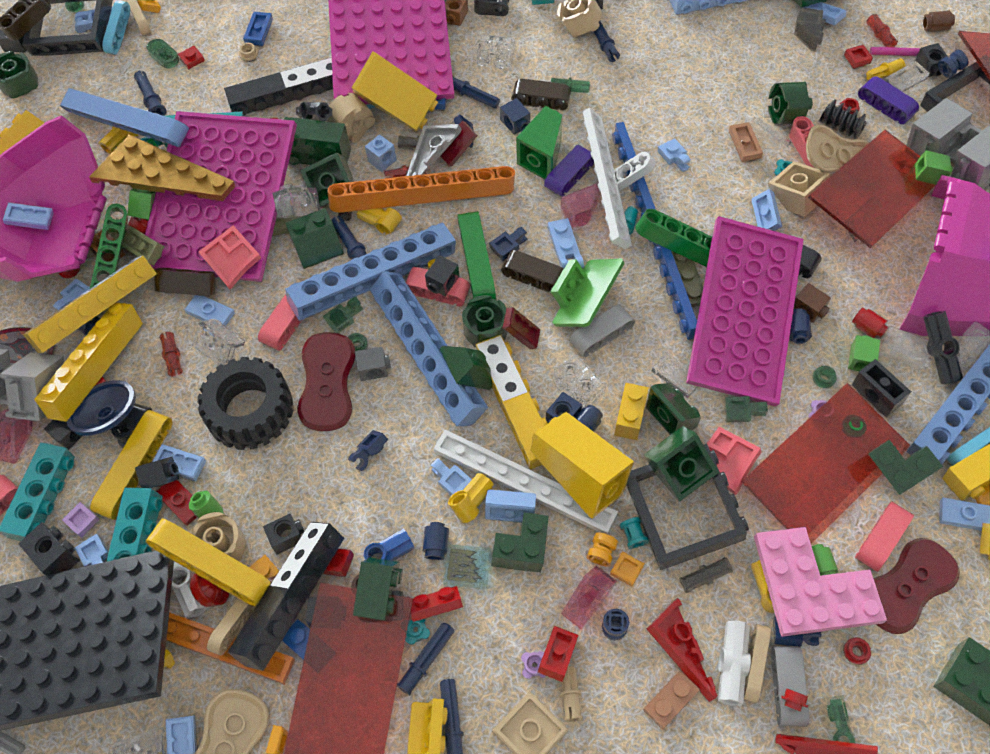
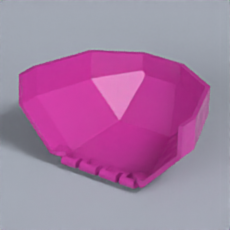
(50, 172)
(960, 268)

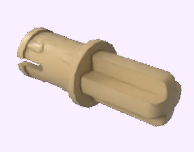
(571, 696)

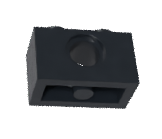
(881, 388)
(49, 550)

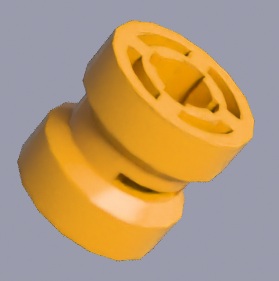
(602, 549)

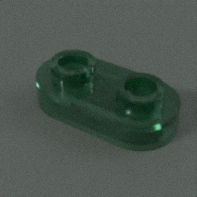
(162, 53)

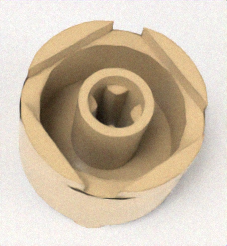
(579, 16)
(353, 114)
(221, 533)

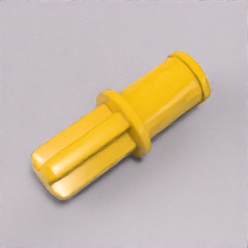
(886, 69)

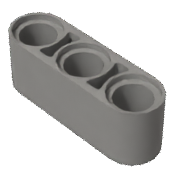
(602, 329)
(790, 674)

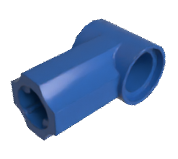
(391, 547)

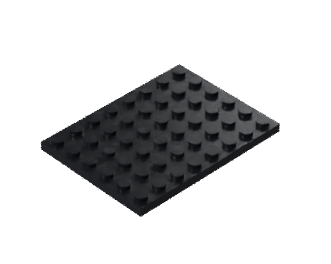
(83, 639)

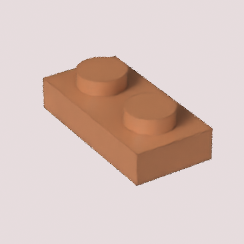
(745, 142)
(671, 700)

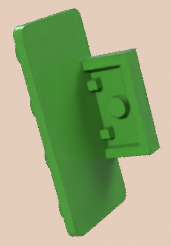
(583, 290)

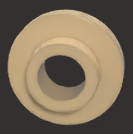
(248, 52)

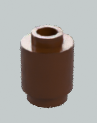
(938, 21)

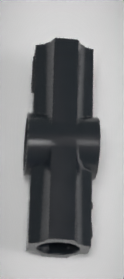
(314, 111)
(945, 360)

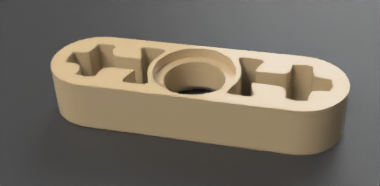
(139, 17)
(229, 627)
(758, 653)

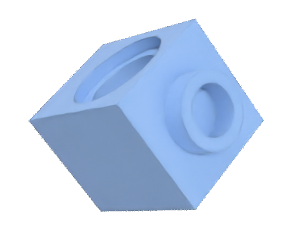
(380, 153)

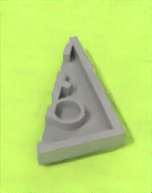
(431, 144)

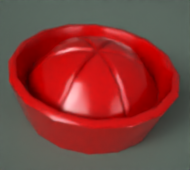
(207, 593)

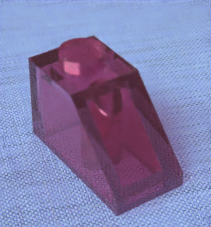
(580, 205)
(13, 437)
(588, 596)

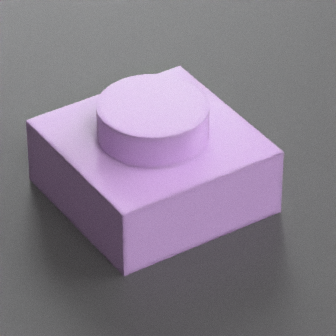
(80, 519)

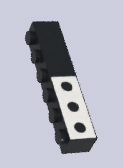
(280, 87)
(286, 596)

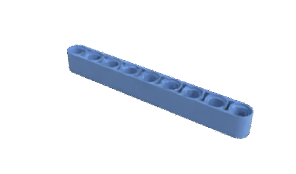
(125, 117)

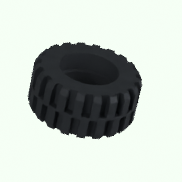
(237, 378)

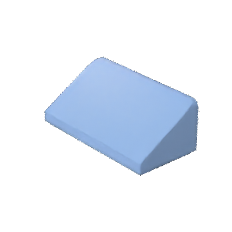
(508, 505)

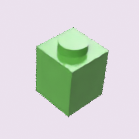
(932, 166)
(140, 203)
(862, 352)

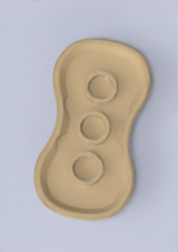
(830, 151)
(233, 723)

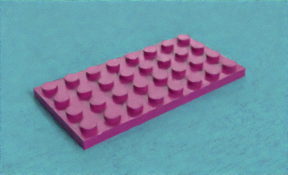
(746, 311)

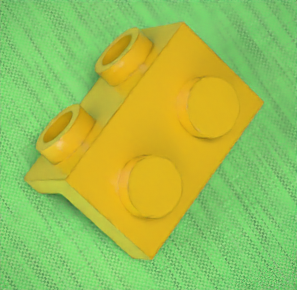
(426, 727)

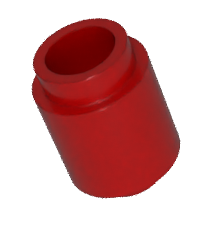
(870, 323)

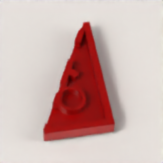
(679, 643)
(807, 745)

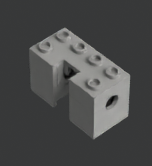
(948, 132)
(24, 381)

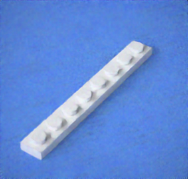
(607, 180)
(519, 479)

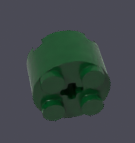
(16, 74)
(789, 102)
(483, 319)

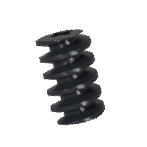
(848, 121)

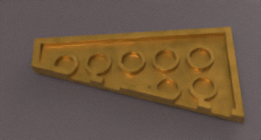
(157, 170)

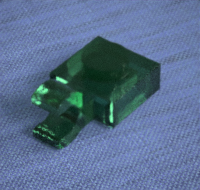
(341, 317)
(740, 409)
(838, 712)

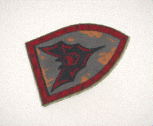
(18, 346)

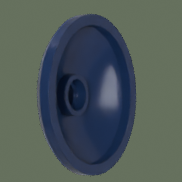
(103, 408)

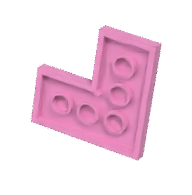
(805, 599)

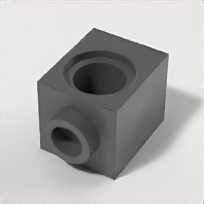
(372, 363)

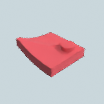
(230, 256)
(734, 456)

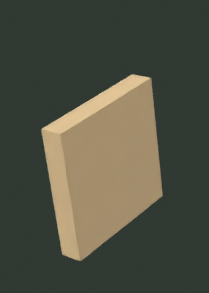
(530, 728)

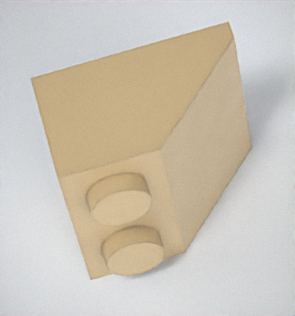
(795, 186)

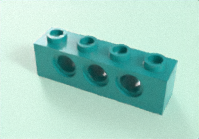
(36, 479)
(128, 525)

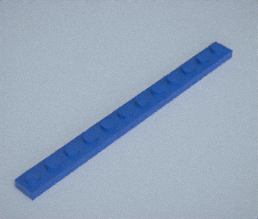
(668, 267)

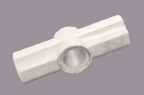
(189, 605)
(734, 663)

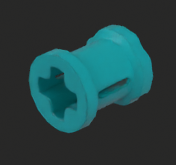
(634, 533)

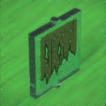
(467, 566)

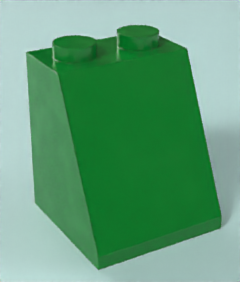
(540, 143)

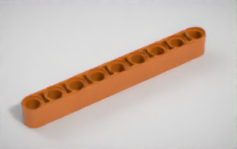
(421, 189)

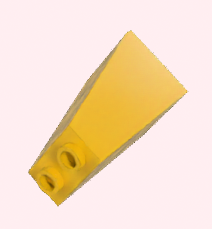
(394, 92)
(582, 463)

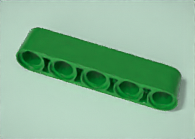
(675, 236)
(108, 246)
(476, 254)

